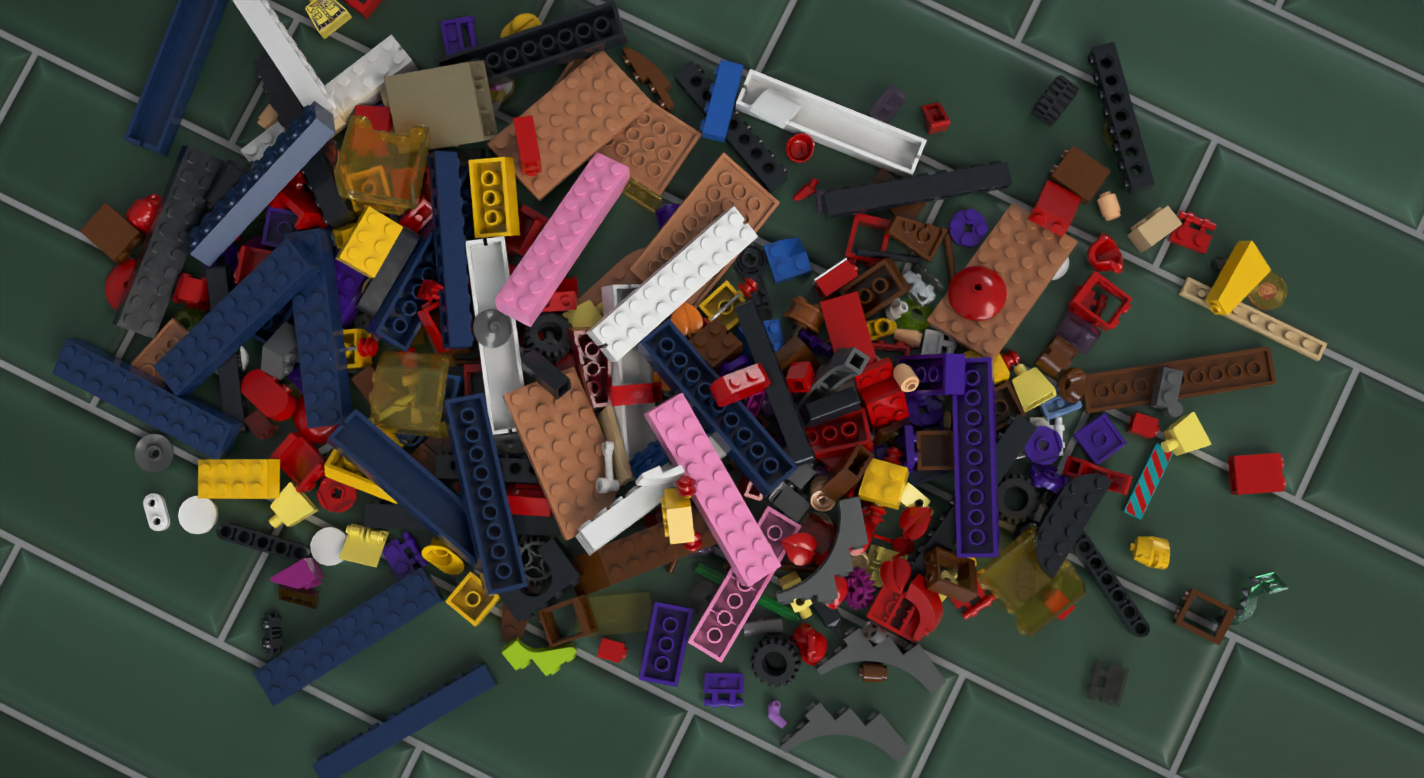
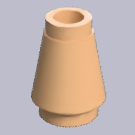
(909, 337)

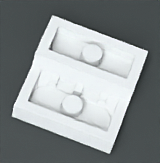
(775, 108)
(656, 476)

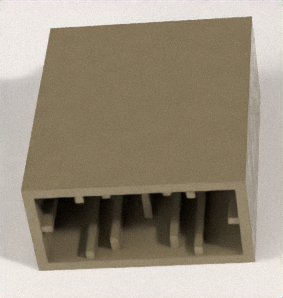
(446, 99)

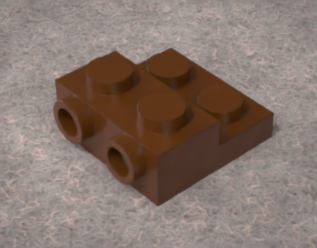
(428, 451)

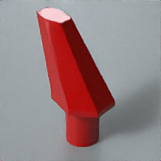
(806, 190)

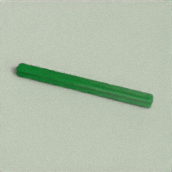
(764, 601)

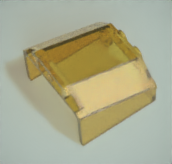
(382, 166)
(409, 392)
(1026, 588)

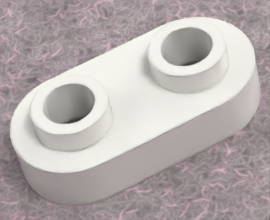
(159, 511)

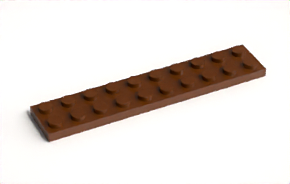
(1200, 377)

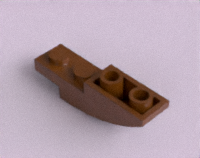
(647, 72)

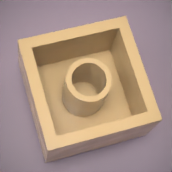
(1152, 230)

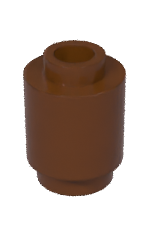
(873, 672)

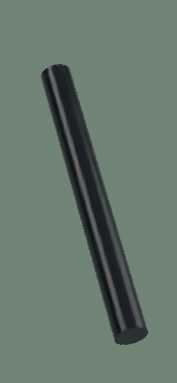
(882, 255)

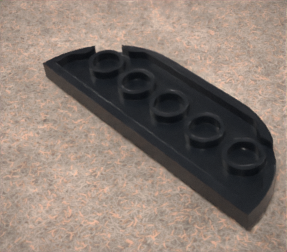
(1067, 519)

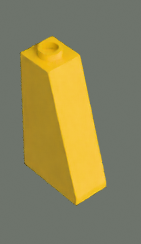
(1238, 278)

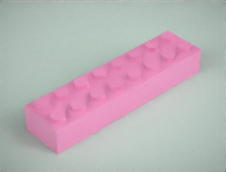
(735, 602)

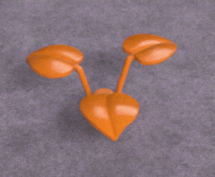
(688, 321)

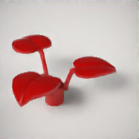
(801, 551)
(897, 572)

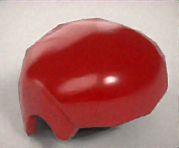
(799, 147)

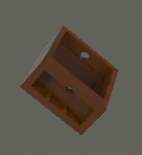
(965, 570)
(584, 616)
(1221, 628)

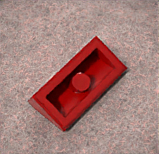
(418, 217)

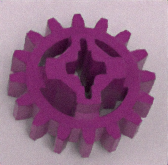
(859, 588)

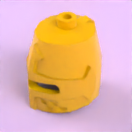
(1151, 551)

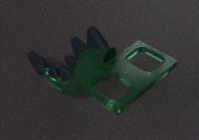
(1252, 593)

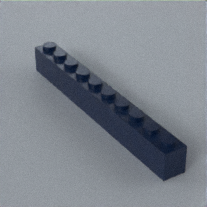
(450, 250)
(406, 723)

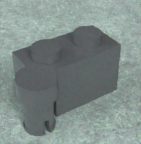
(1166, 391)
(789, 501)

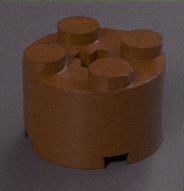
(1056, 357)

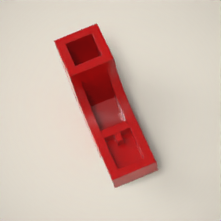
(1077, 467)
(928, 605)

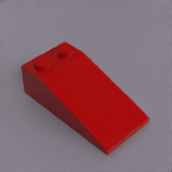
(848, 324)
(840, 435)

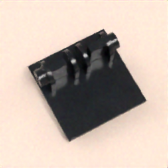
(269, 644)

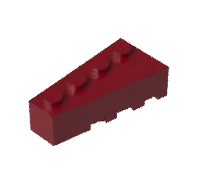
(592, 367)

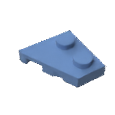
(1057, 407)

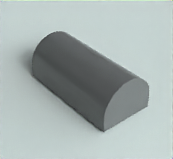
(763, 625)

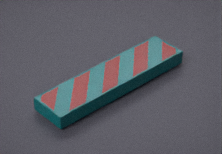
(1147, 482)

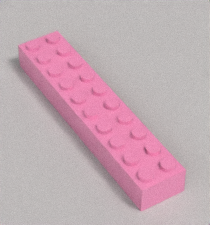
(562, 239)
(716, 492)

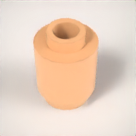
(268, 117)
(1109, 206)
(905, 377)

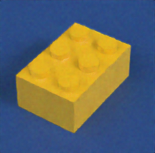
(369, 242)

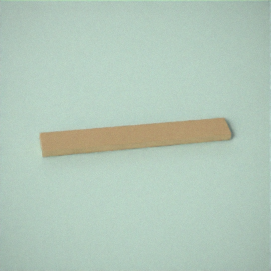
(1259, 322)

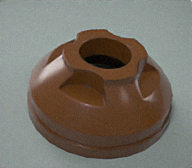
(1075, 384)

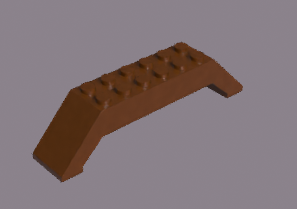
(636, 555)

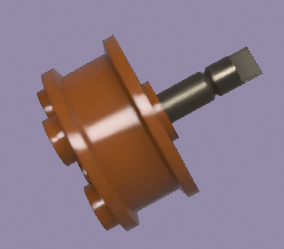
(804, 317)

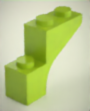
(546, 658)

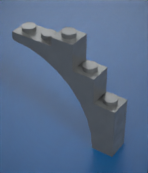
(843, 366)
(850, 533)
(911, 660)
(821, 723)

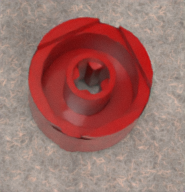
(192, 292)

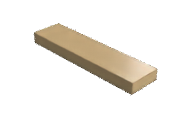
(619, 456)

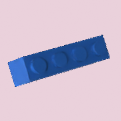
(722, 101)

